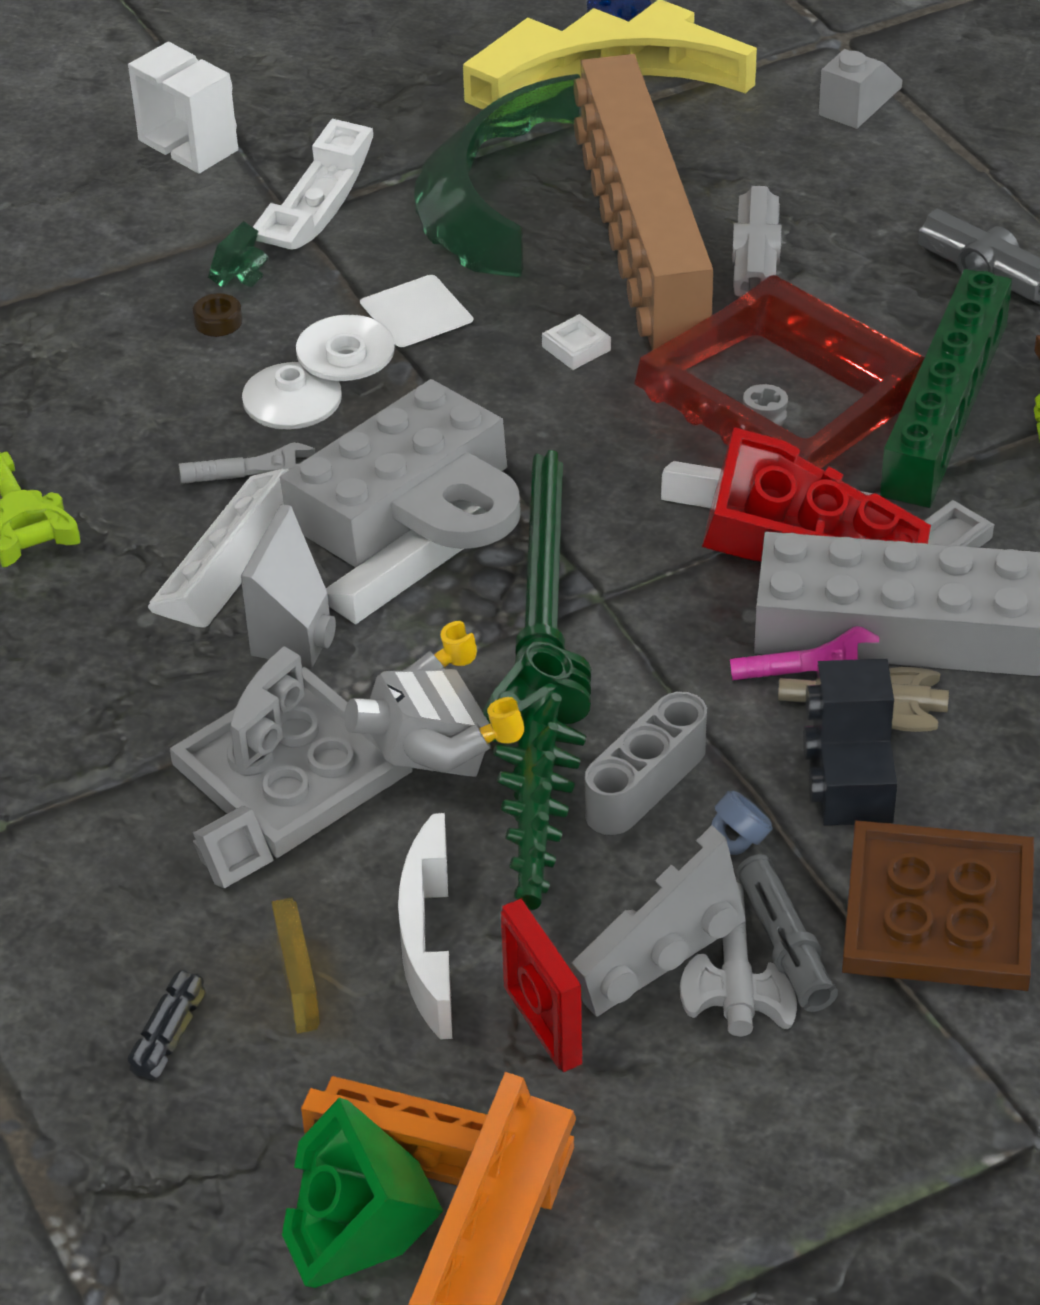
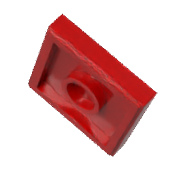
(541, 985)

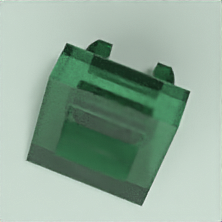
(238, 258)

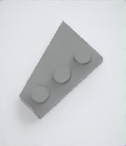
(677, 922)

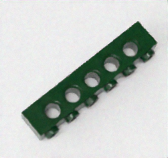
(945, 388)

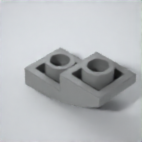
(257, 717)

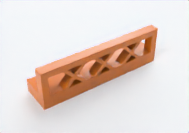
(429, 1130)
(496, 1199)

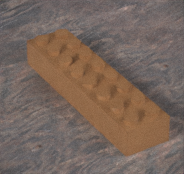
(642, 199)

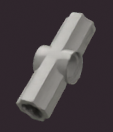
(756, 239)

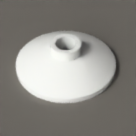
(345, 347)
(290, 397)

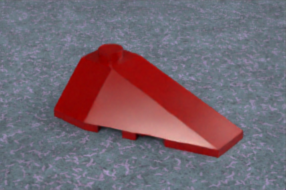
(775, 490)

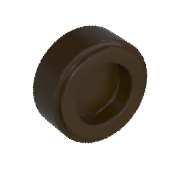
(217, 314)

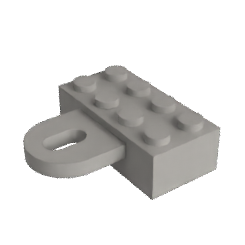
(404, 474)

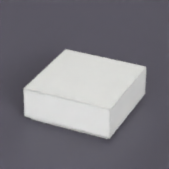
(576, 342)

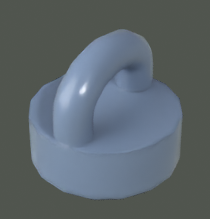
(744, 819)

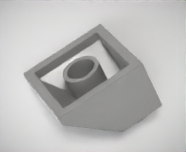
(286, 594)

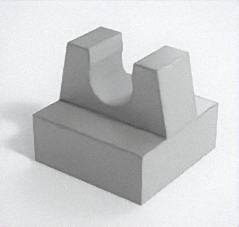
(232, 846)

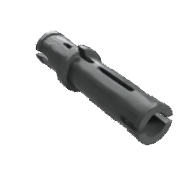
(794, 949)

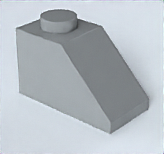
(855, 88)

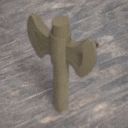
(911, 697)

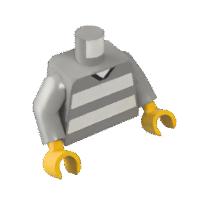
(429, 715)

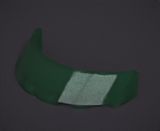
(449, 203)

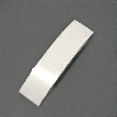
(321, 190)
(426, 972)

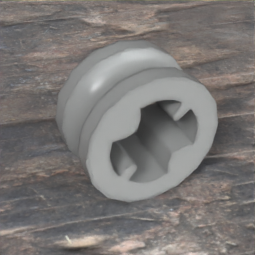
(767, 401)

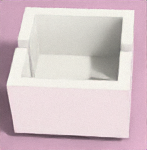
(183, 107)

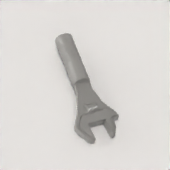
(238, 467)

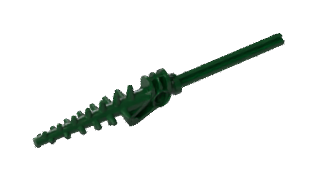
(549, 690)

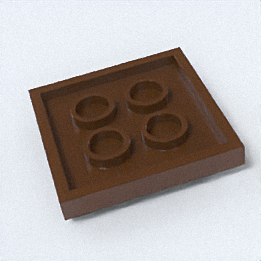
(940, 906)

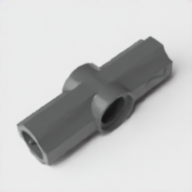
(982, 251)

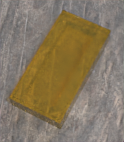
(296, 965)

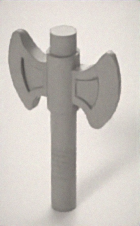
(737, 987)

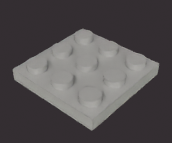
(301, 784)

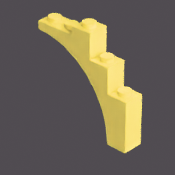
(660, 37)

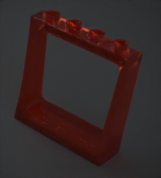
(806, 329)

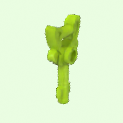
(29, 517)

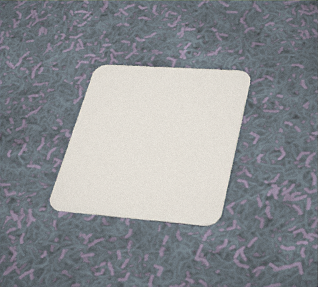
(417, 310)

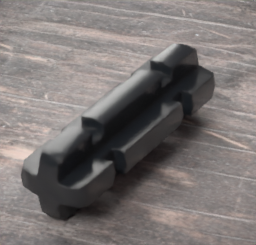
(166, 1025)

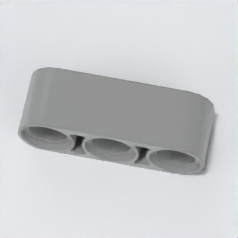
(645, 763)

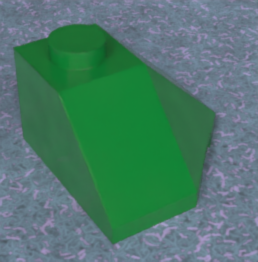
(356, 1198)

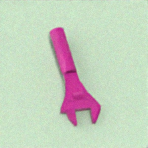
(842, 648)

